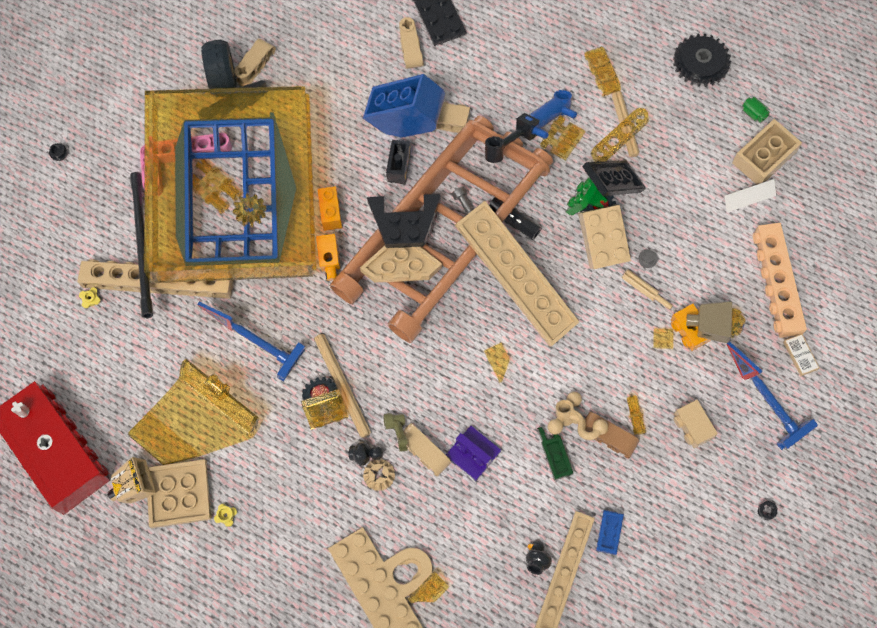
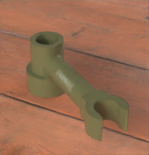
(396, 422)

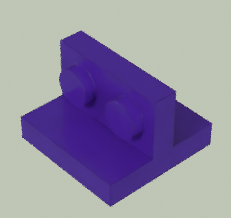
(473, 452)

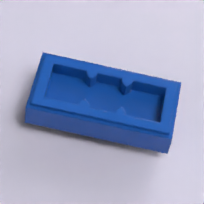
(609, 532)

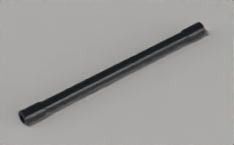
(146, 301)

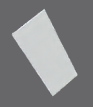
(750, 195)

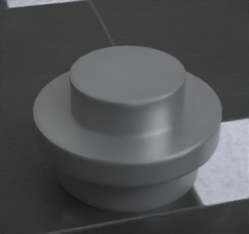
(647, 259)

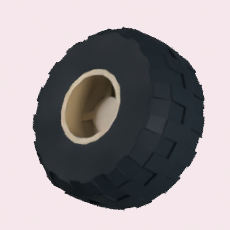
(218, 64)

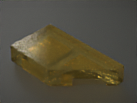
(498, 360)
(429, 590)

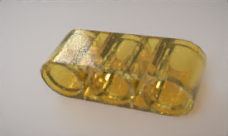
(603, 71)

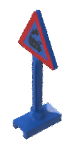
(287, 360)
(750, 370)

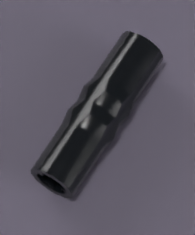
(518, 220)

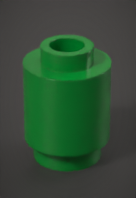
(755, 109)

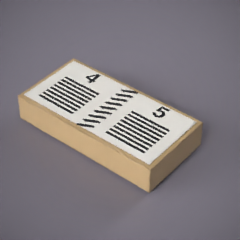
(801, 355)

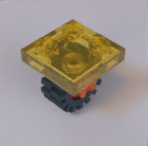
(323, 403)

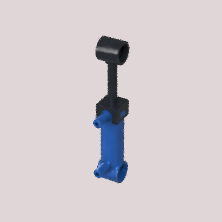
(530, 125)

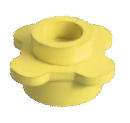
(95, 300)
(223, 509)

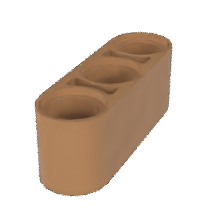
(615, 437)

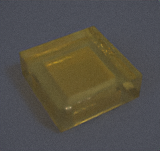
(663, 338)

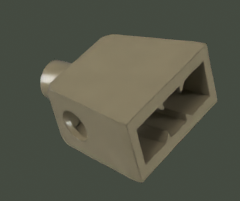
(713, 321)

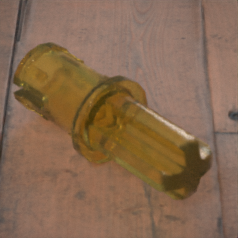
(636, 415)

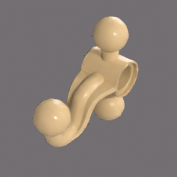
(567, 415)

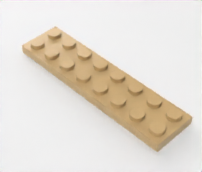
(517, 273)

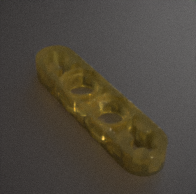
(618, 134)

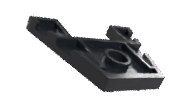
(404, 228)

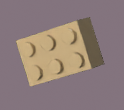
(766, 152)
(604, 236)

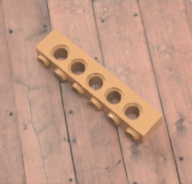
(774, 235)

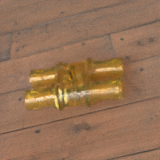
(209, 193)

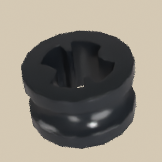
(773, 513)

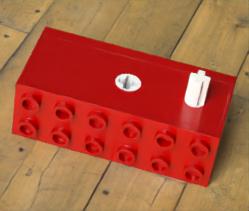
(51, 448)

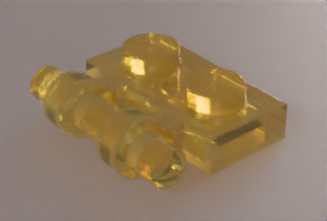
(566, 142)

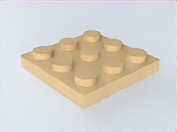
(180, 494)

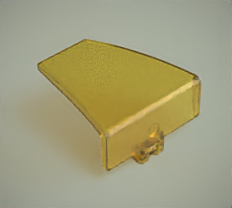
(194, 419)

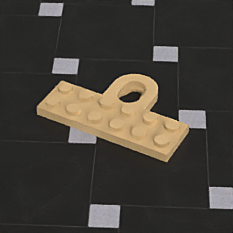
(374, 582)

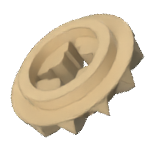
(381, 483)

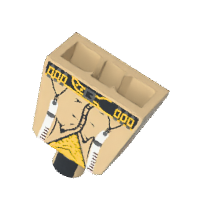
(131, 482)

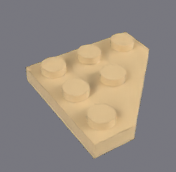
(401, 265)

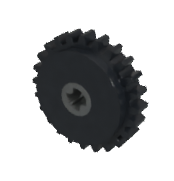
(702, 60)

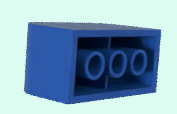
(405, 106)

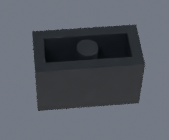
(398, 162)

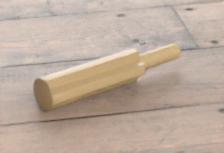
(644, 288)

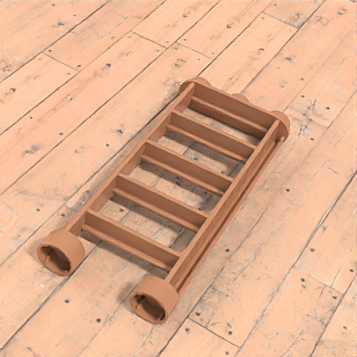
(480, 129)

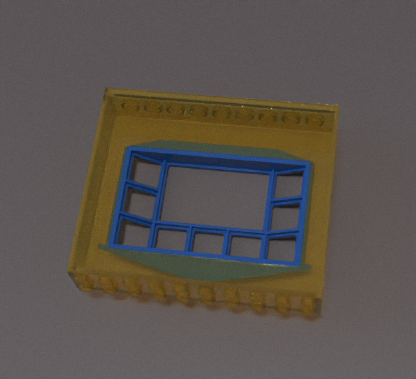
(170, 182)

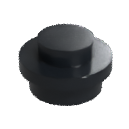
(58, 152)

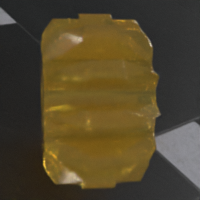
(246, 216)

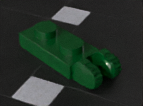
(555, 455)

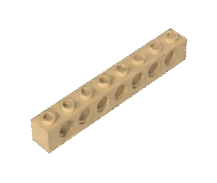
(89, 278)

